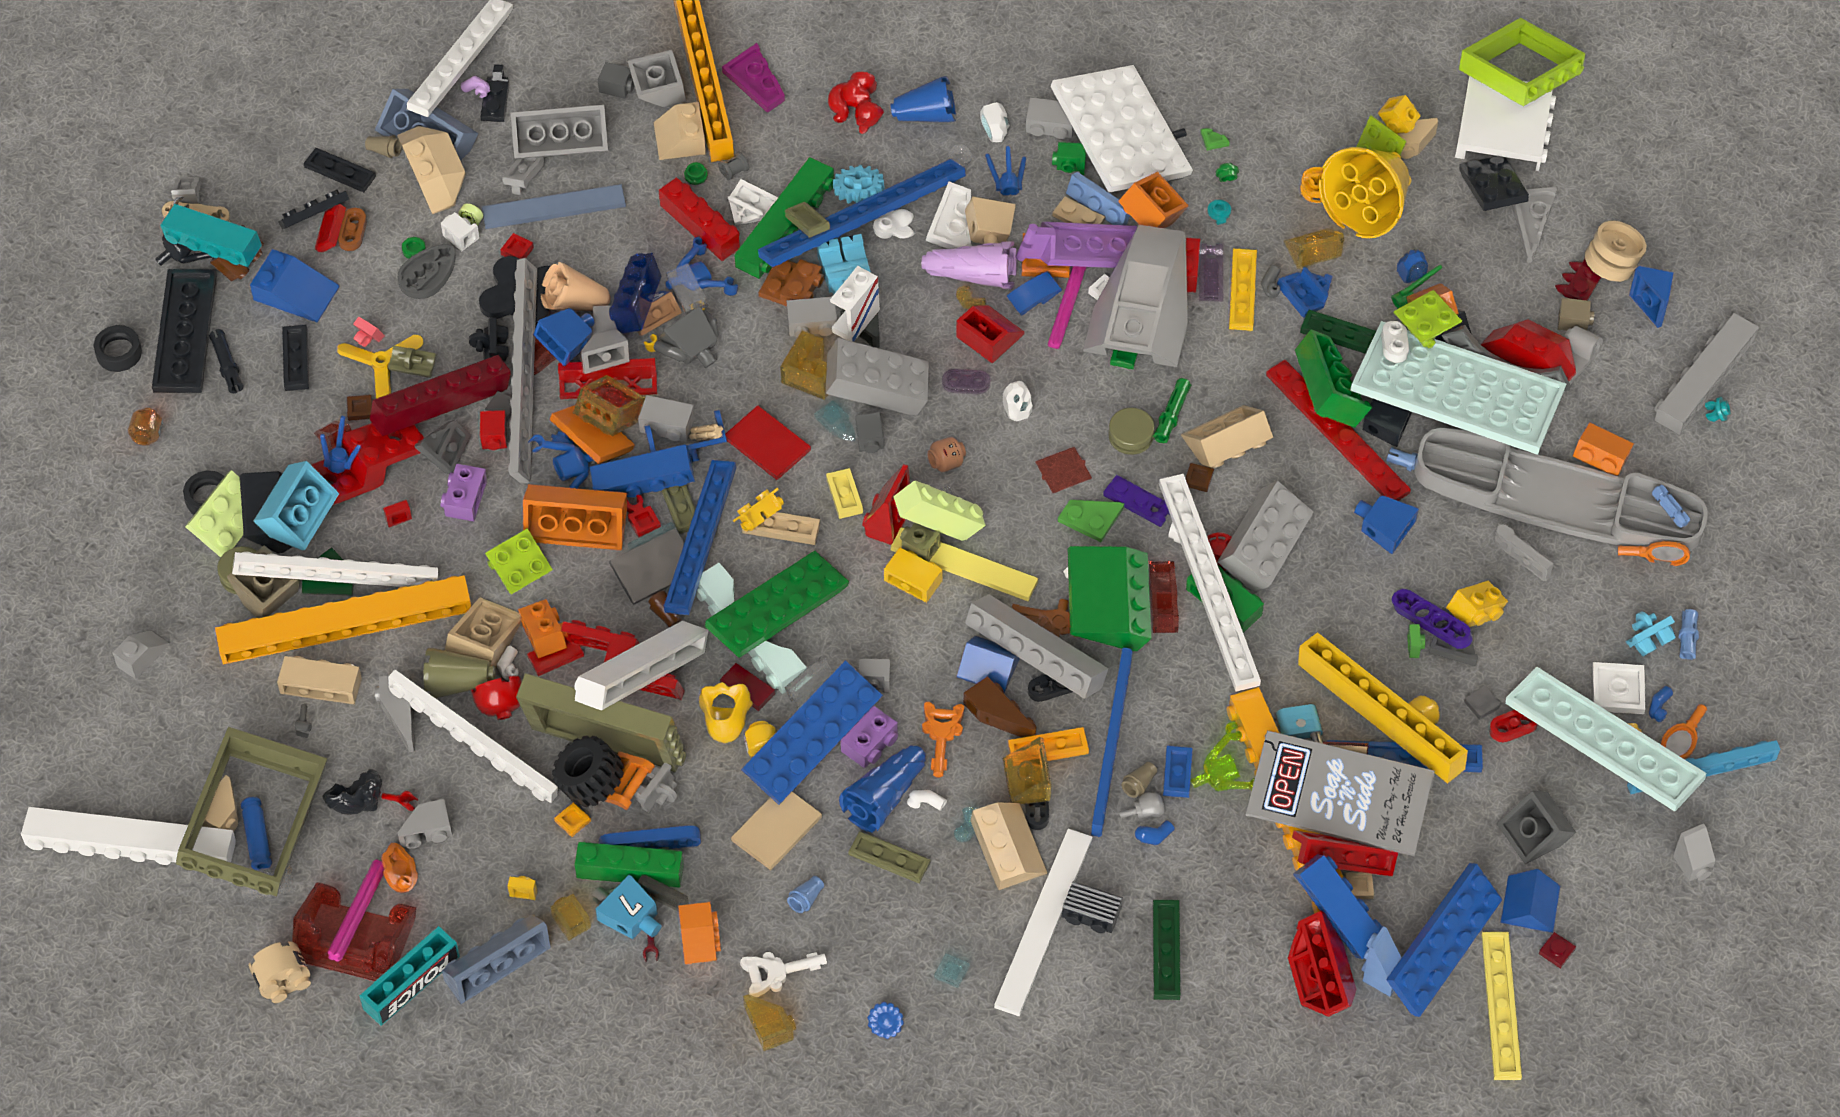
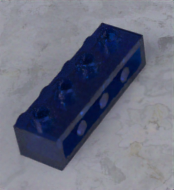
(635, 293)

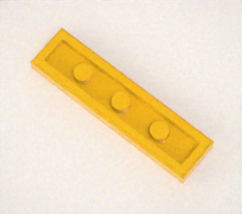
(1242, 289)

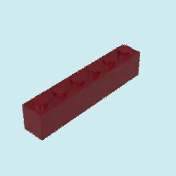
(439, 395)

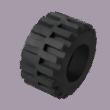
(587, 771)

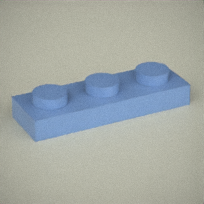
(1097, 199)

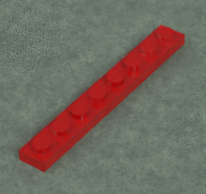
(1339, 434)

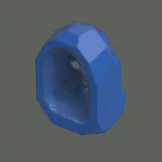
(1412, 266)

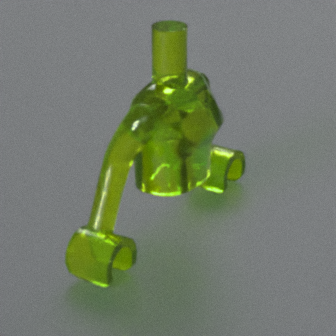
(1222, 771)

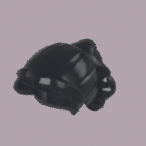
(359, 797)

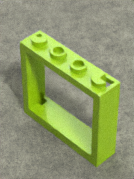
(1476, 57)

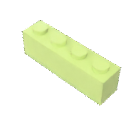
(939, 510)

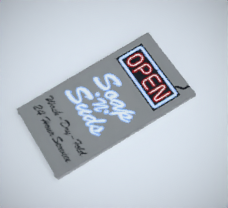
(1340, 793)

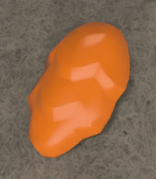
(399, 868)

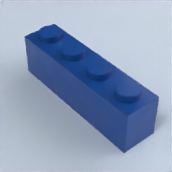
(645, 472)
(1338, 903)

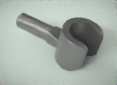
(600, 895)

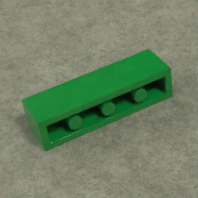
(616, 862)

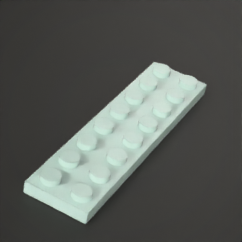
(1606, 738)

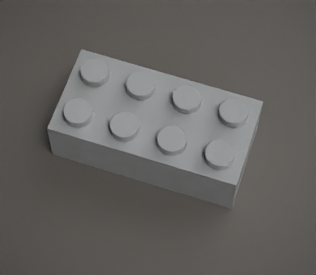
(877, 377)
(1265, 537)

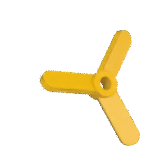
(381, 371)

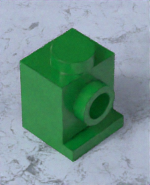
(1070, 157)

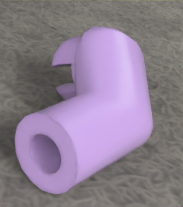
(476, 83)

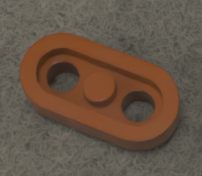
(352, 230)

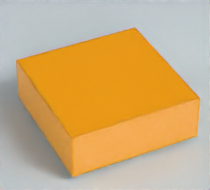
(572, 819)

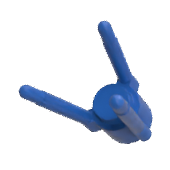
(1009, 182)
(337, 458)

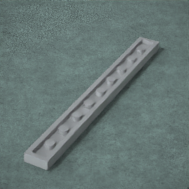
(523, 371)

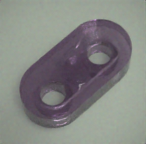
(966, 381)

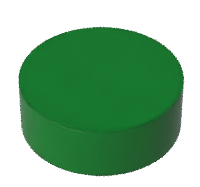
(412, 246)

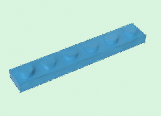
(1732, 760)

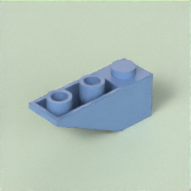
(1380, 961)

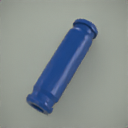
(256, 833)

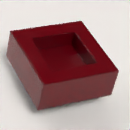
(1557, 950)

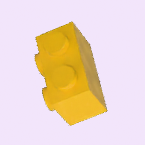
(1477, 604)

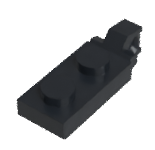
(496, 100)

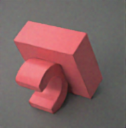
(367, 332)

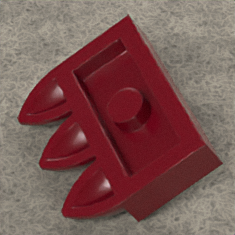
(1580, 283)

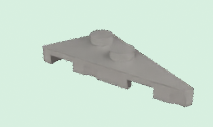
(1532, 218)

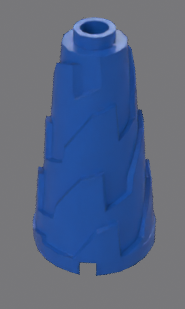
(880, 789)

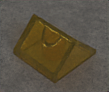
(1315, 247)
(1028, 773)

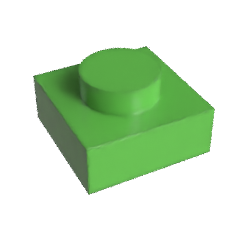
(1415, 641)

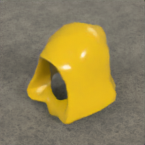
(725, 723)

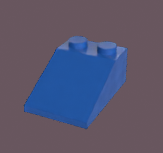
(292, 286)

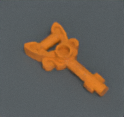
(942, 732)

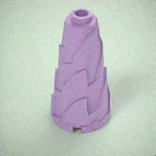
(980, 264)

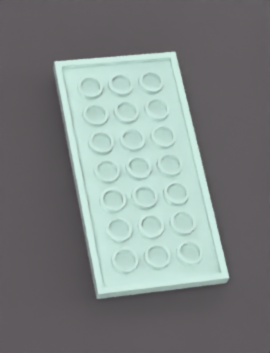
(1463, 391)

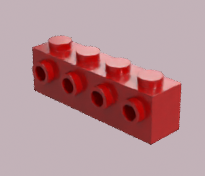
(699, 218)

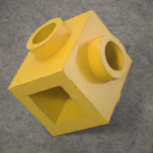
(1399, 114)

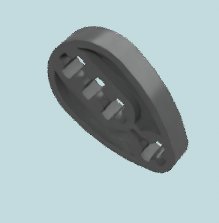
(433, 280)

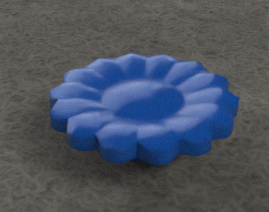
(885, 1020)

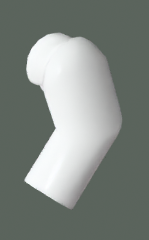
(925, 796)

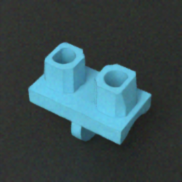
(1642, 640)

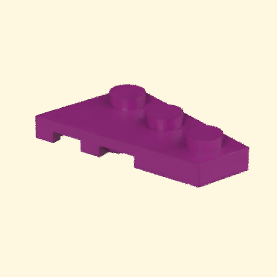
(754, 78)

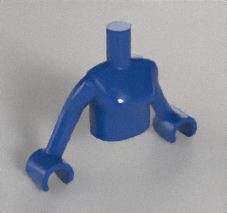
(702, 273)
(567, 465)

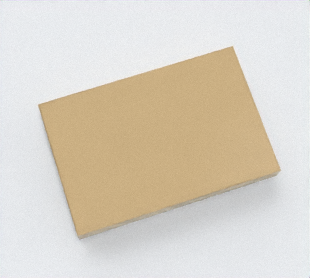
(776, 829)

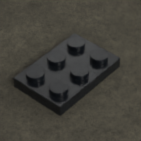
(1493, 182)

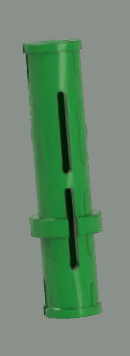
(1169, 418)

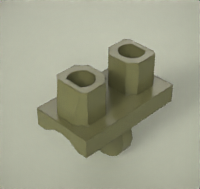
(412, 361)

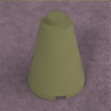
(454, 673)

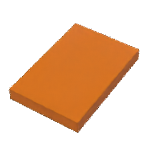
(590, 438)

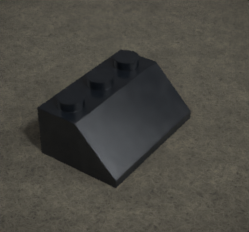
(254, 492)

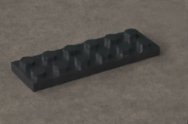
(184, 331)

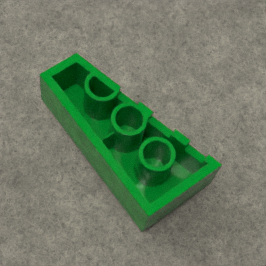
(1329, 380)

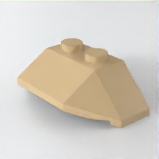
(434, 165)

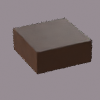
(359, 407)
(1199, 477)

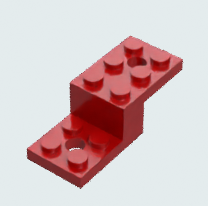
(372, 459)
(615, 644)

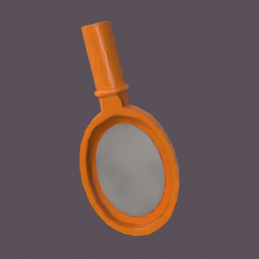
(1663, 551)
(1683, 737)

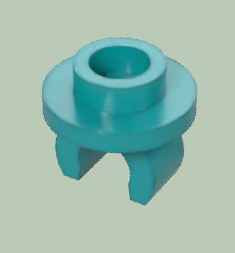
(1219, 211)
(1721, 410)

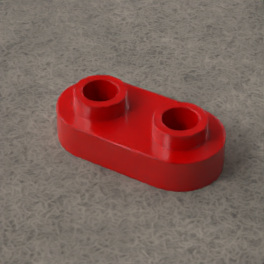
(1512, 724)

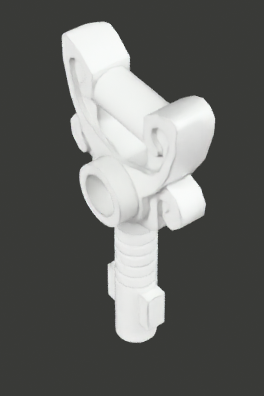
(776, 970)

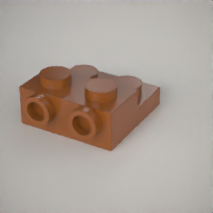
(792, 281)

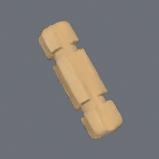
(706, 432)

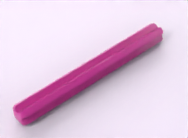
(1066, 307)
(356, 911)

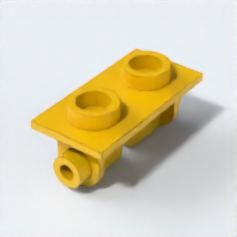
(751, 516)

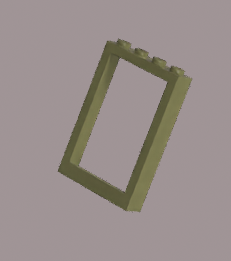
(622, 726)
(269, 755)

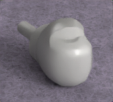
(1148, 805)

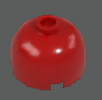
(497, 697)

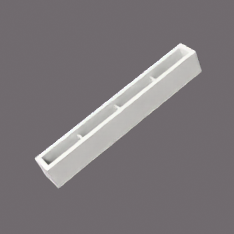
(640, 665)
(119, 836)

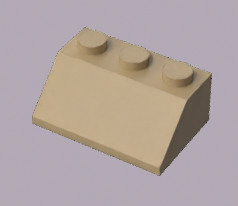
(1228, 436)
(1007, 844)

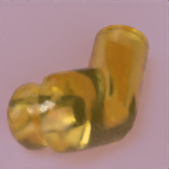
(966, 299)

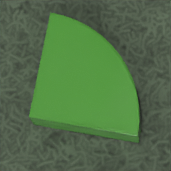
(1213, 140)

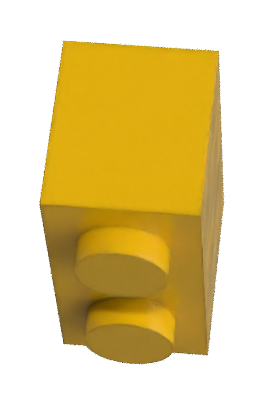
(913, 574)

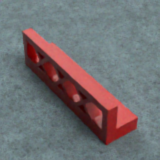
(633, 370)
(1346, 853)

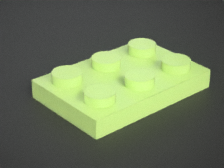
(219, 518)

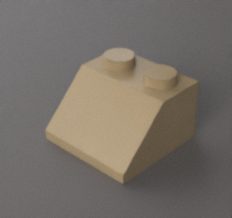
(680, 132)

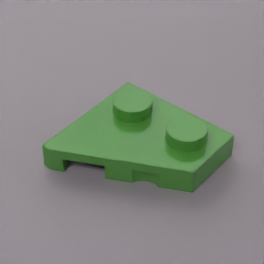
(1091, 517)

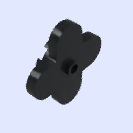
(500, 300)

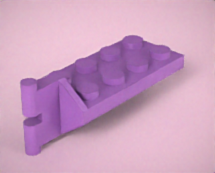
(1076, 244)

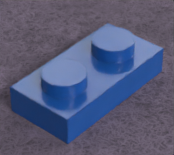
(1177, 771)

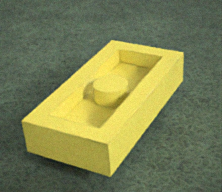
(844, 493)

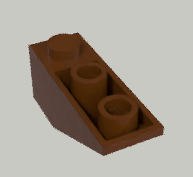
(992, 707)

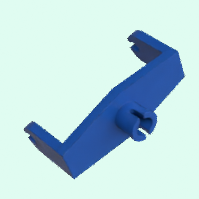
(692, 447)

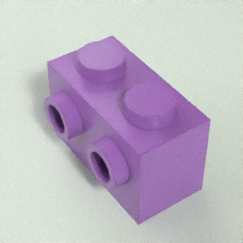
(464, 492)
(869, 737)

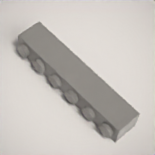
(1706, 373)
(1036, 646)

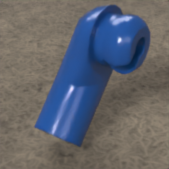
(1657, 702)
(1154, 835)

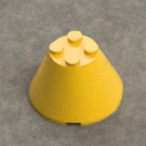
(1364, 190)

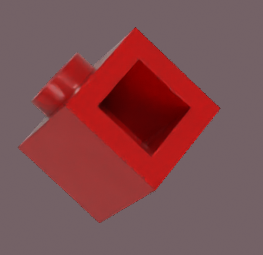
(493, 430)

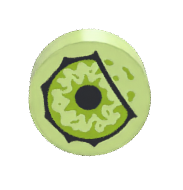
(471, 213)

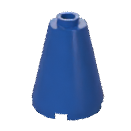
(926, 103)

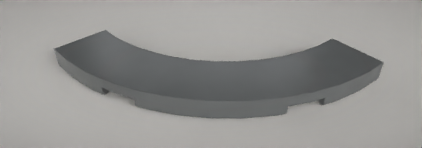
(1463, 338)

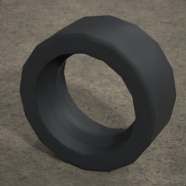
(122, 362)
(197, 481)

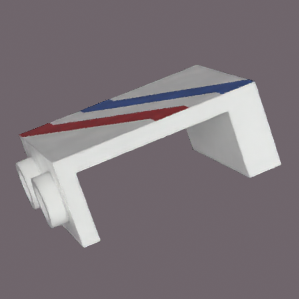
(861, 301)

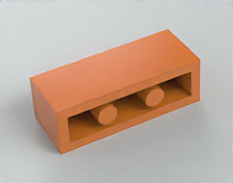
(699, 932)

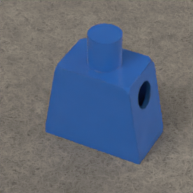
(564, 334)
(1387, 521)

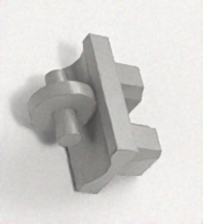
(658, 790)

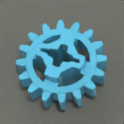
(857, 183)

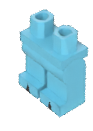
(832, 264)

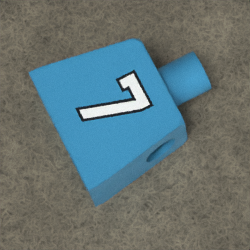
(629, 910)

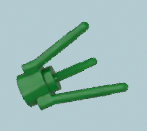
(1400, 298)

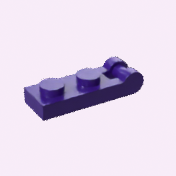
(1137, 500)

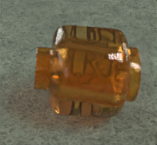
(145, 426)

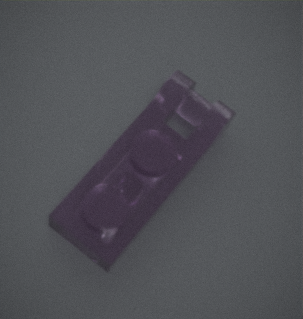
(1211, 273)

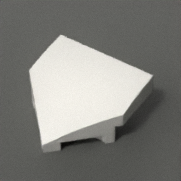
(749, 203)

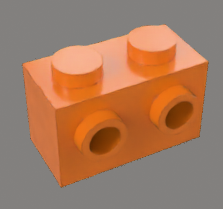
(1603, 449)
(542, 628)

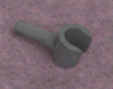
(301, 724)

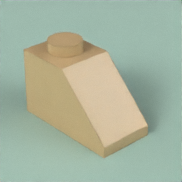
(1418, 137)
(223, 808)

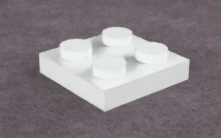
(1619, 687)

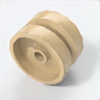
(1615, 251)

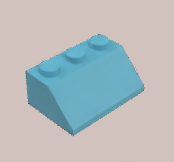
(296, 506)

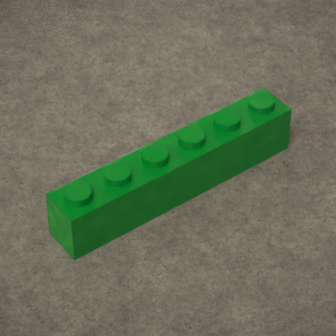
(806, 186)

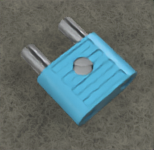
(1300, 722)

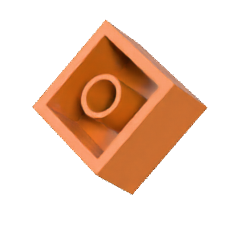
(1153, 202)

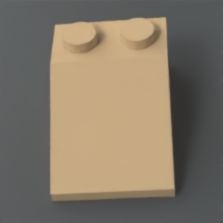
(484, 631)

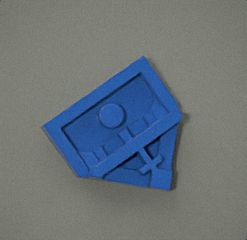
(1305, 290)

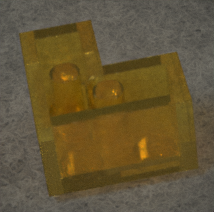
(804, 366)

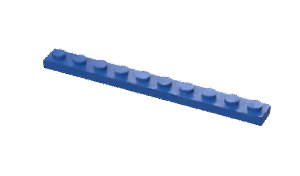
(864, 212)

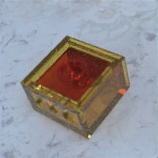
(609, 405)

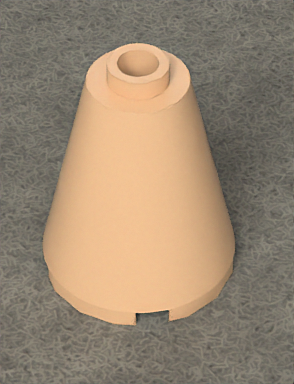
(572, 290)

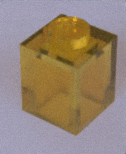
(570, 916)

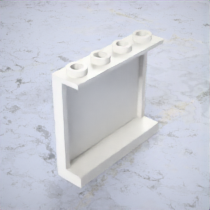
(1502, 126)

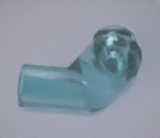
(966, 830)

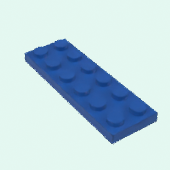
(811, 732)
(1444, 939)

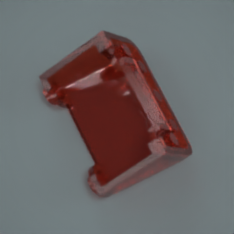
(374, 945)

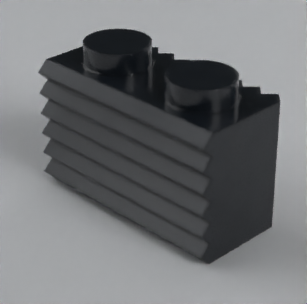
(1091, 908)

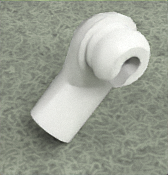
(505, 663)

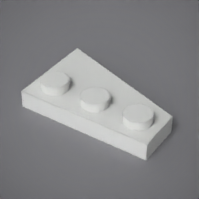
(950, 223)

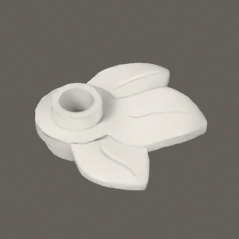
(894, 224)

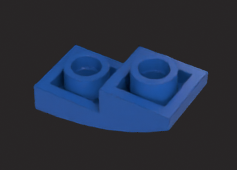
(1033, 292)

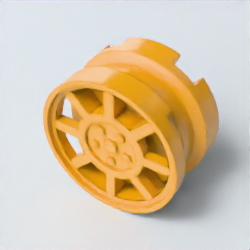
(1310, 184)

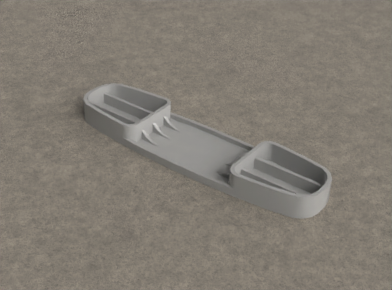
(1553, 491)

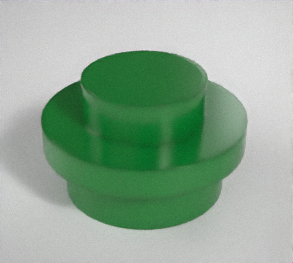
(1227, 172)
(695, 173)

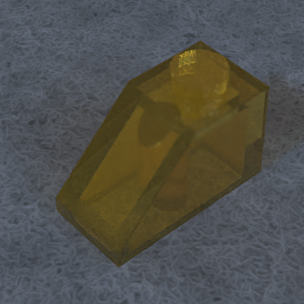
(769, 1022)

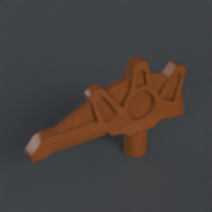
(1054, 621)

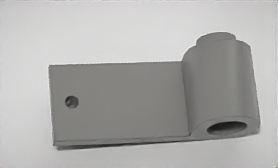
(1584, 348)

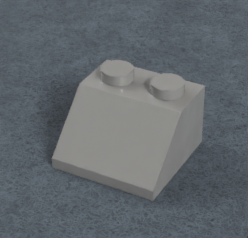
(657, 79)

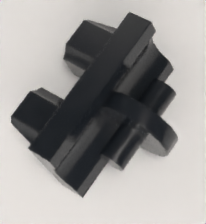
(487, 340)

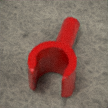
(403, 799)

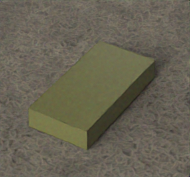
(807, 219)

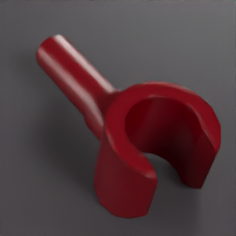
(650, 948)

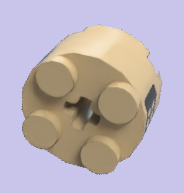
(279, 971)

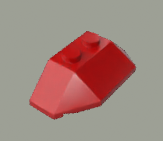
(1532, 347)
(1321, 966)

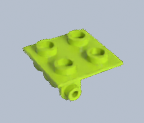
(1380, 137)
(1427, 317)
(518, 561)

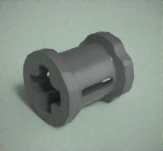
(733, 165)

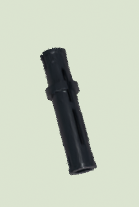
(228, 368)

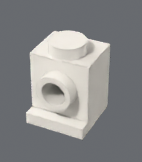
(459, 231)

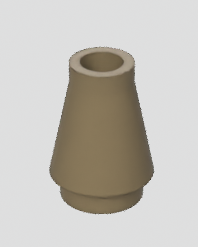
(384, 145)
(1136, 782)

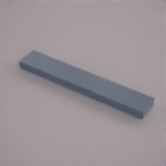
(553, 206)

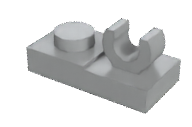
(522, 172)

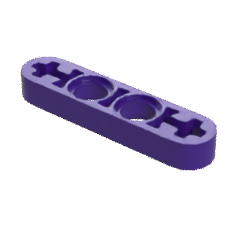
(1429, 621)

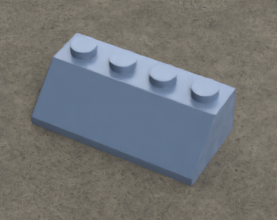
(398, 119)
(496, 958)

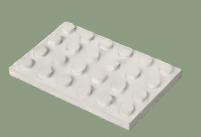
(1120, 127)

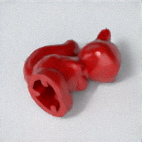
(856, 94)

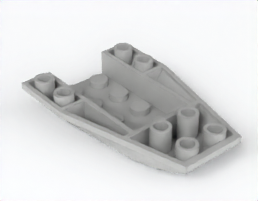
(1144, 299)

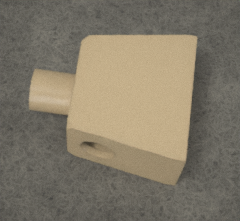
(989, 220)

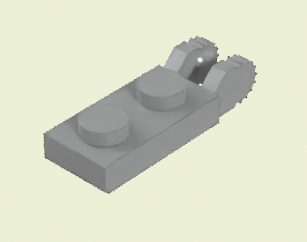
(1523, 552)

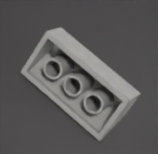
(559, 131)

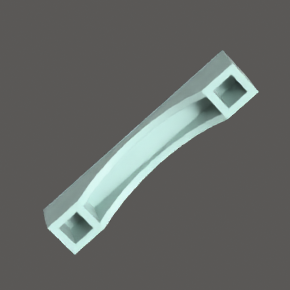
(777, 662)

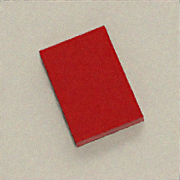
(767, 442)

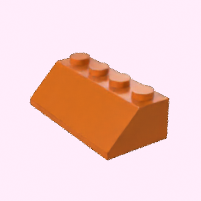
(575, 516)

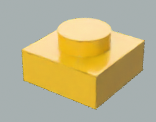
(522, 887)

